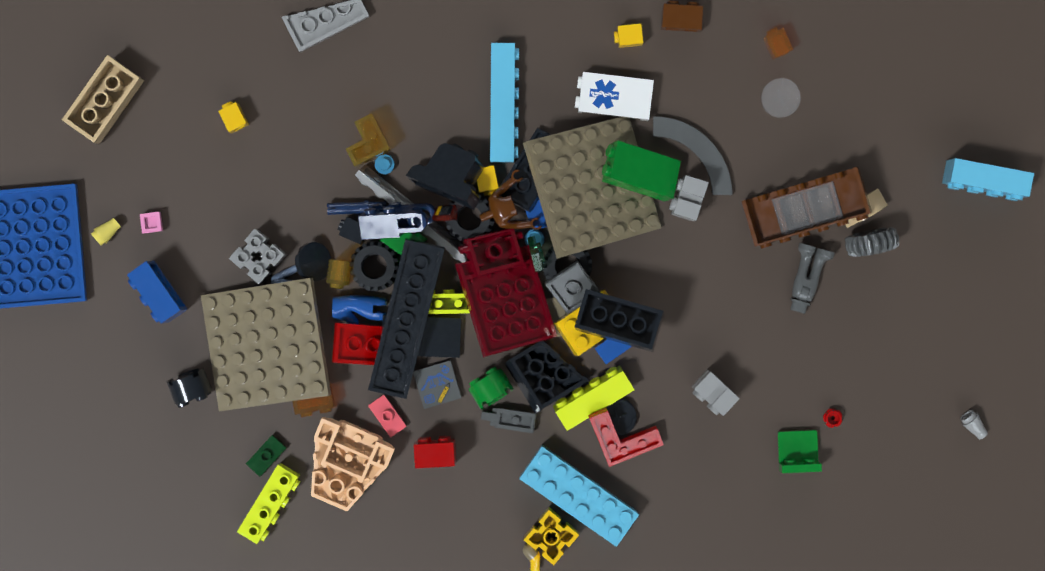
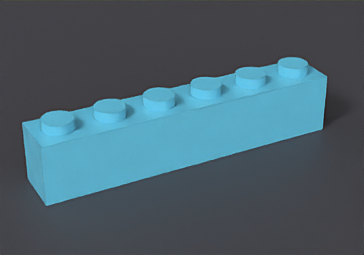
(503, 102)

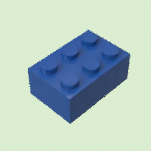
(156, 292)

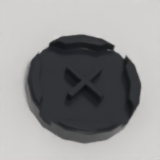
(313, 261)
(622, 416)

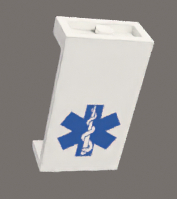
(614, 95)

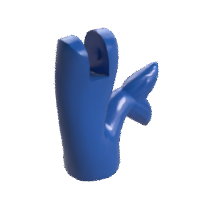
(361, 304)

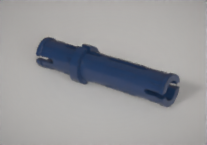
(350, 207)

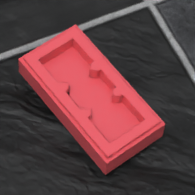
(387, 415)

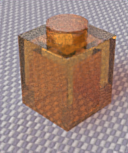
(777, 43)

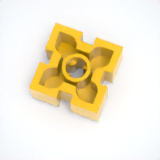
(551, 547)

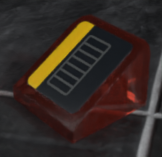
(445, 213)

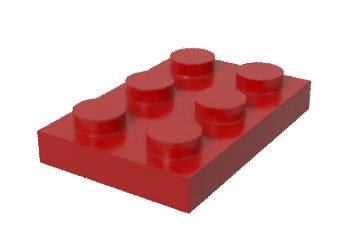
(356, 343)

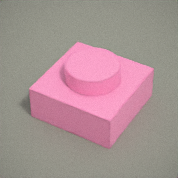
(151, 222)

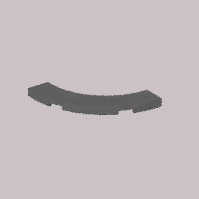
(701, 147)

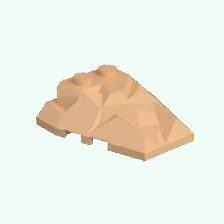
(346, 461)

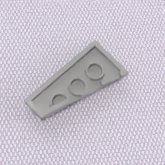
(317, 25)

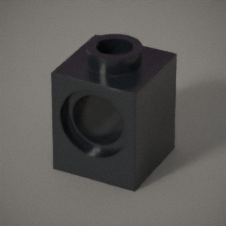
(350, 230)

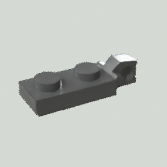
(510, 419)

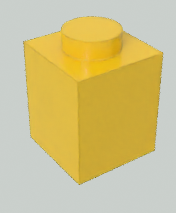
(628, 35)
(233, 117)
(487, 181)

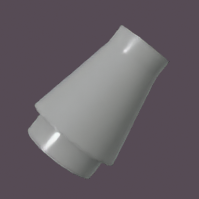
(972, 422)

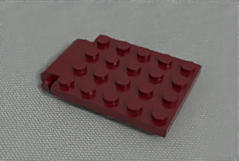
(503, 292)

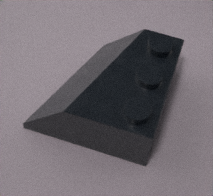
(543, 375)

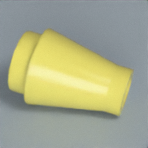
(105, 231)

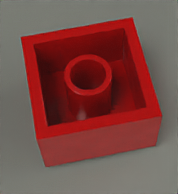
(435, 453)

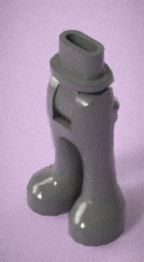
(805, 287)

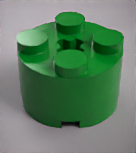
(490, 388)

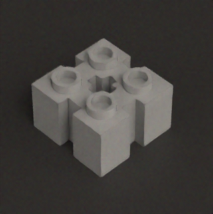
(689, 198)
(270, 256)
(712, 390)

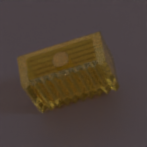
(338, 273)

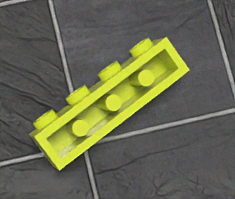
(448, 303)
(593, 397)
(268, 504)

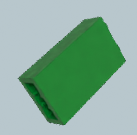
(641, 171)

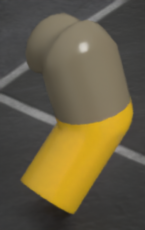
(533, 556)

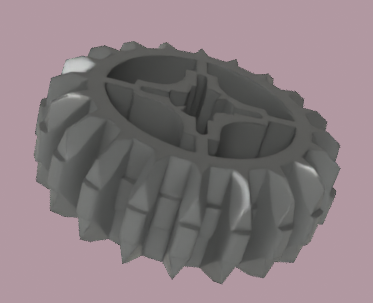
(872, 242)

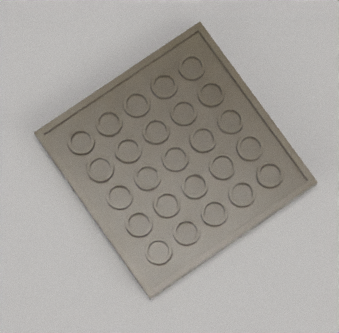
(573, 198)
(266, 344)

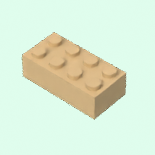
(103, 100)

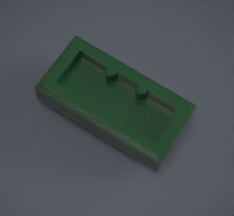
(266, 455)

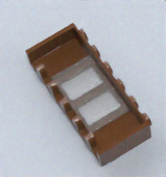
(807, 207)

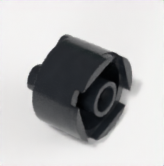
(189, 386)

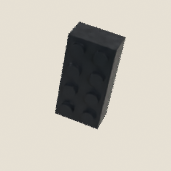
(619, 320)

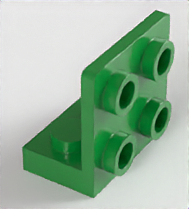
(798, 451)

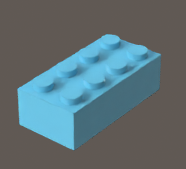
(987, 178)

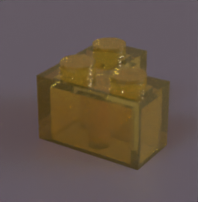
(373, 142)

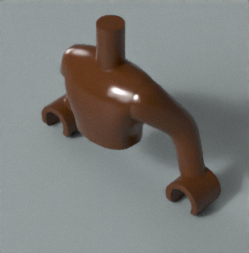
(503, 208)

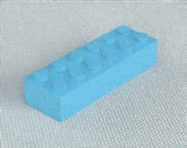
(579, 495)

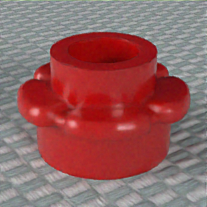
(827, 418)

